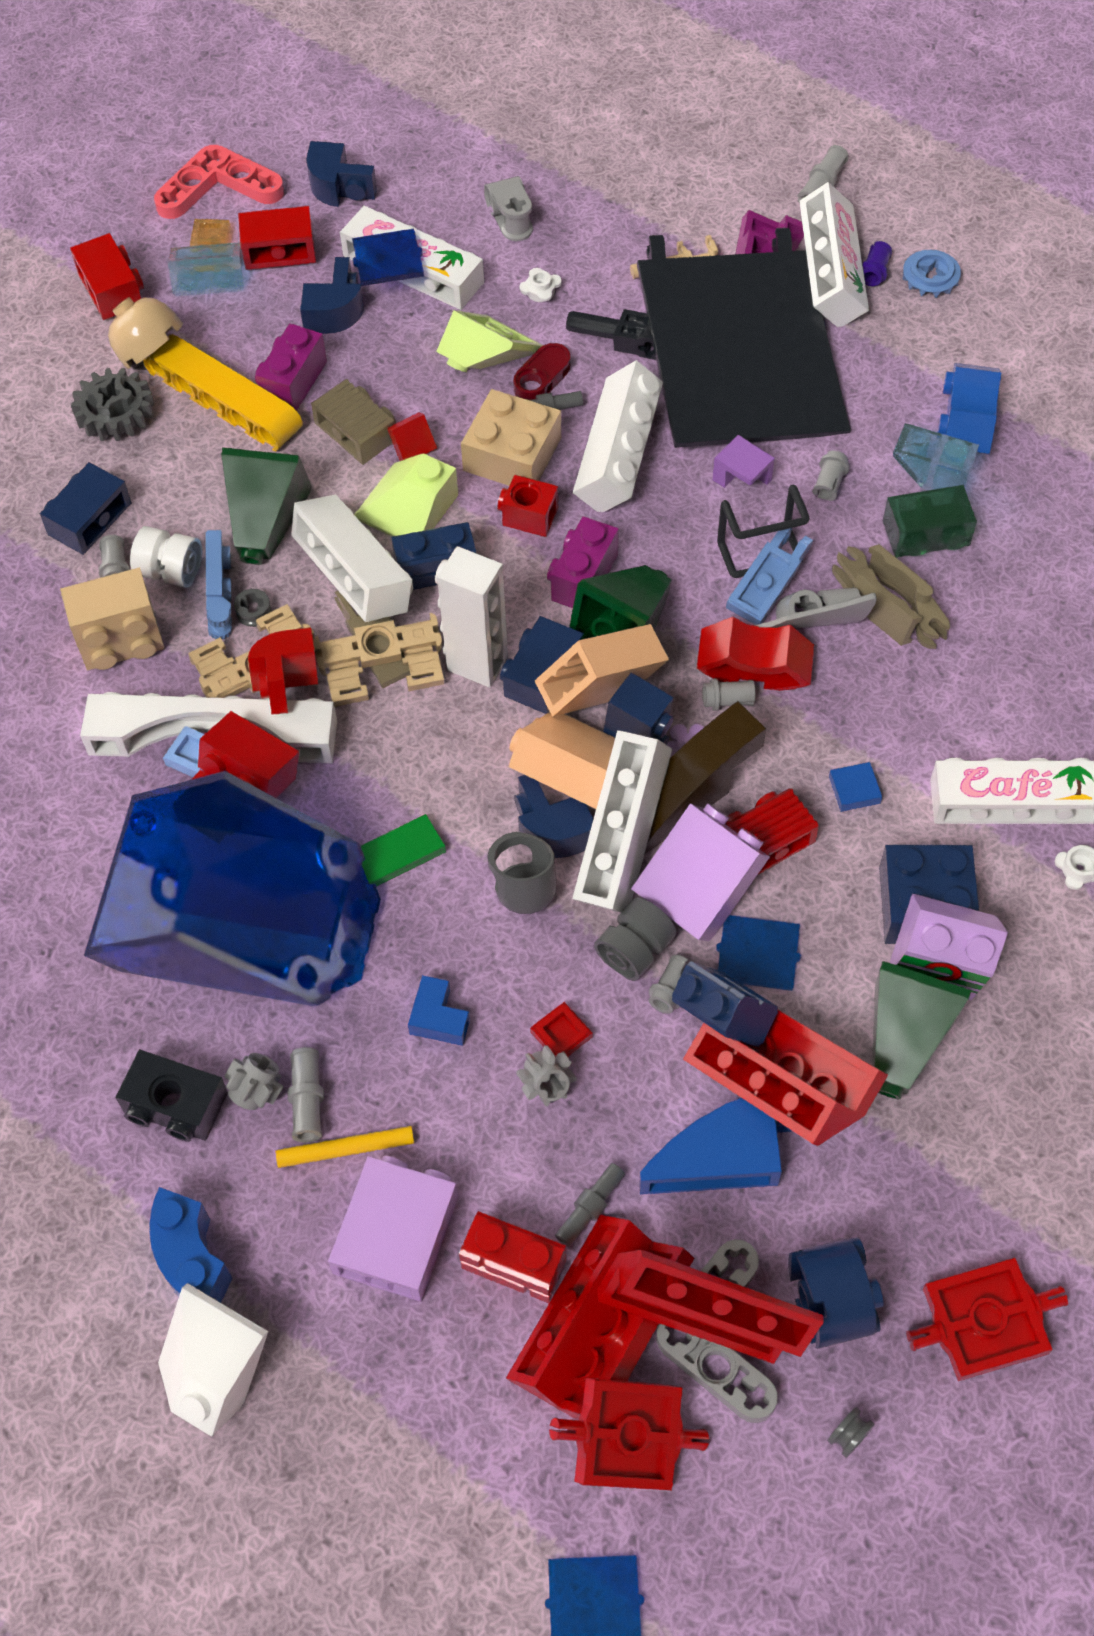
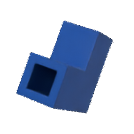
(432, 1018)

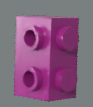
(292, 364)
(586, 554)

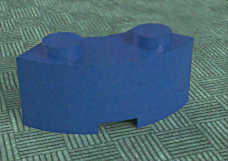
(971, 404)
(180, 1245)

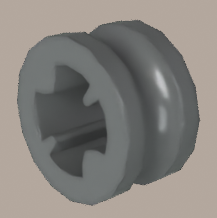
(247, 597)
(851, 1432)

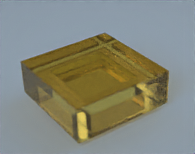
(210, 232)

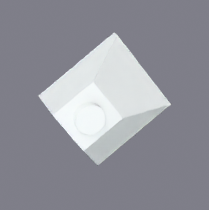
(208, 1360)

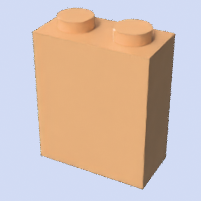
(597, 668)
(563, 756)

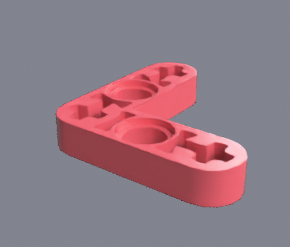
(217, 171)

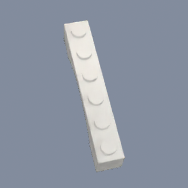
(128, 723)

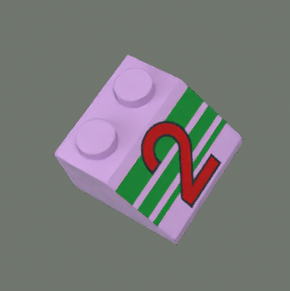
(949, 943)

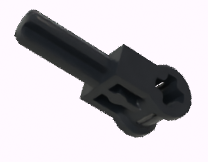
(629, 333)

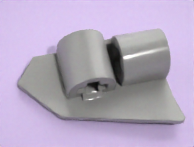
(822, 609)

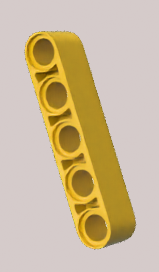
(225, 391)

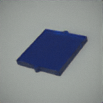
(387, 257)
(759, 952)
(594, 1596)

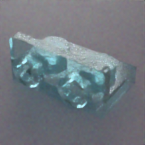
(206, 269)

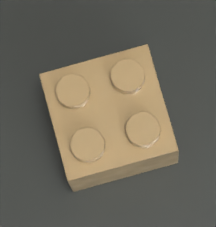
(510, 438)
(112, 619)

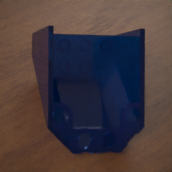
(234, 895)

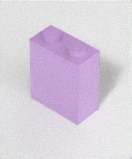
(701, 871)
(394, 1227)

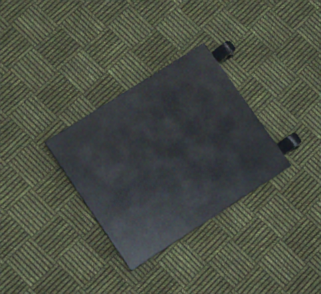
(740, 346)

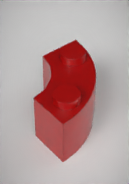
(761, 654)

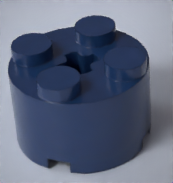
(838, 1288)

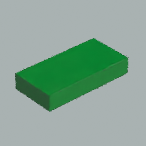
(401, 850)

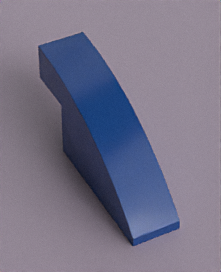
(718, 1151)

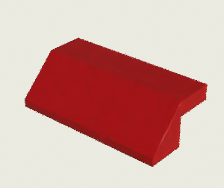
(791, 1076)
(707, 1306)
(579, 1334)

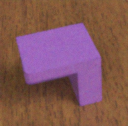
(742, 461)

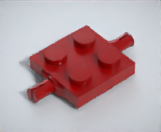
(987, 1319)
(628, 1434)

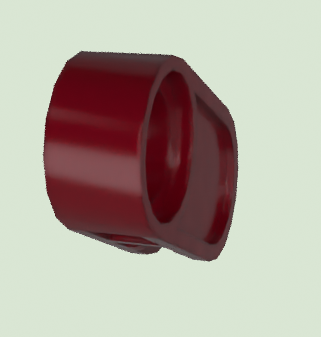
(546, 367)

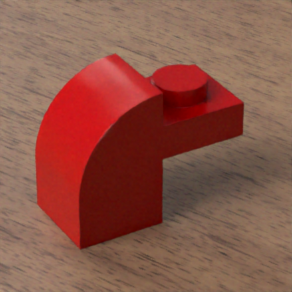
(282, 662)

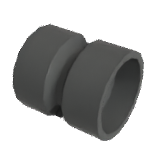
(639, 934)

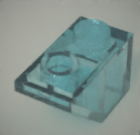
(935, 458)

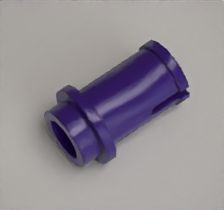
(876, 263)

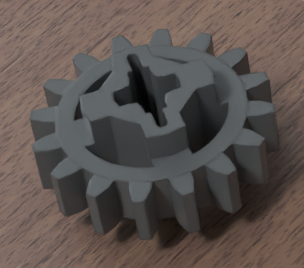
(112, 404)

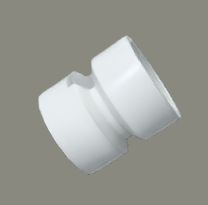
(166, 556)

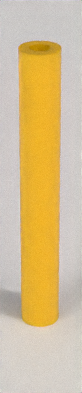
(344, 1146)

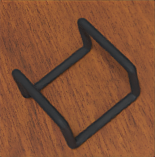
(727, 514)

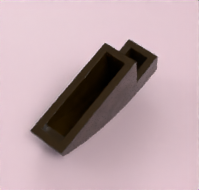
(703, 767)

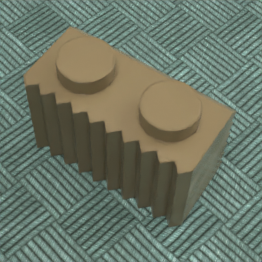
(353, 420)

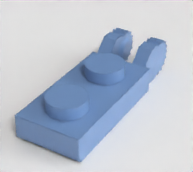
(767, 578)
(217, 587)

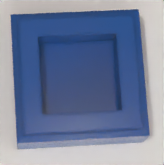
(855, 786)

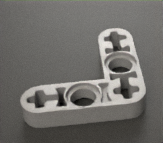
(692, 1355)

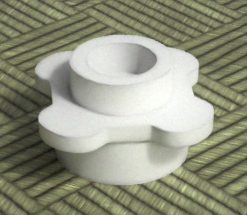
(540, 285)
(1077, 855)

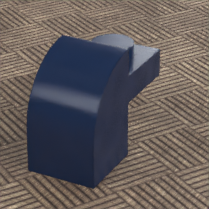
(334, 178)
(333, 305)
(561, 824)

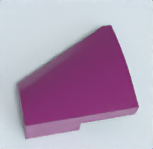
(756, 227)

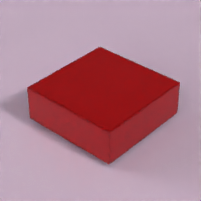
(412, 437)
(561, 1031)

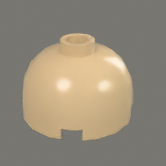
(140, 329)

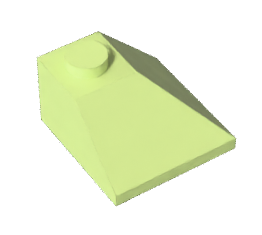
(482, 342)
(410, 496)

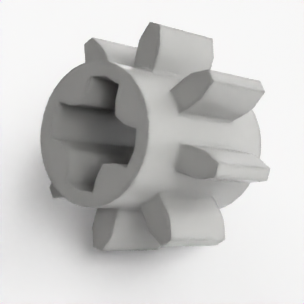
(546, 1075)
(253, 1081)

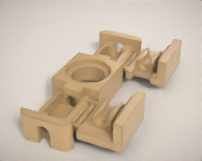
(344, 653)
(220, 673)

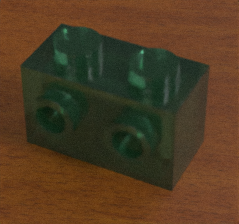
(929, 521)

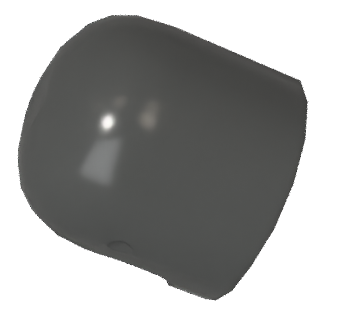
(524, 886)

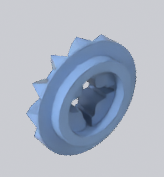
(922, 263)

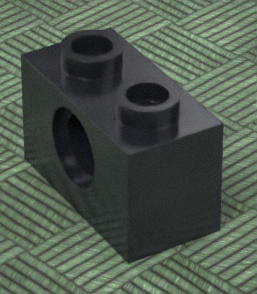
(156, 1077)

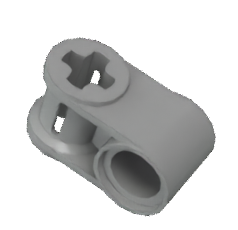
(510, 207)

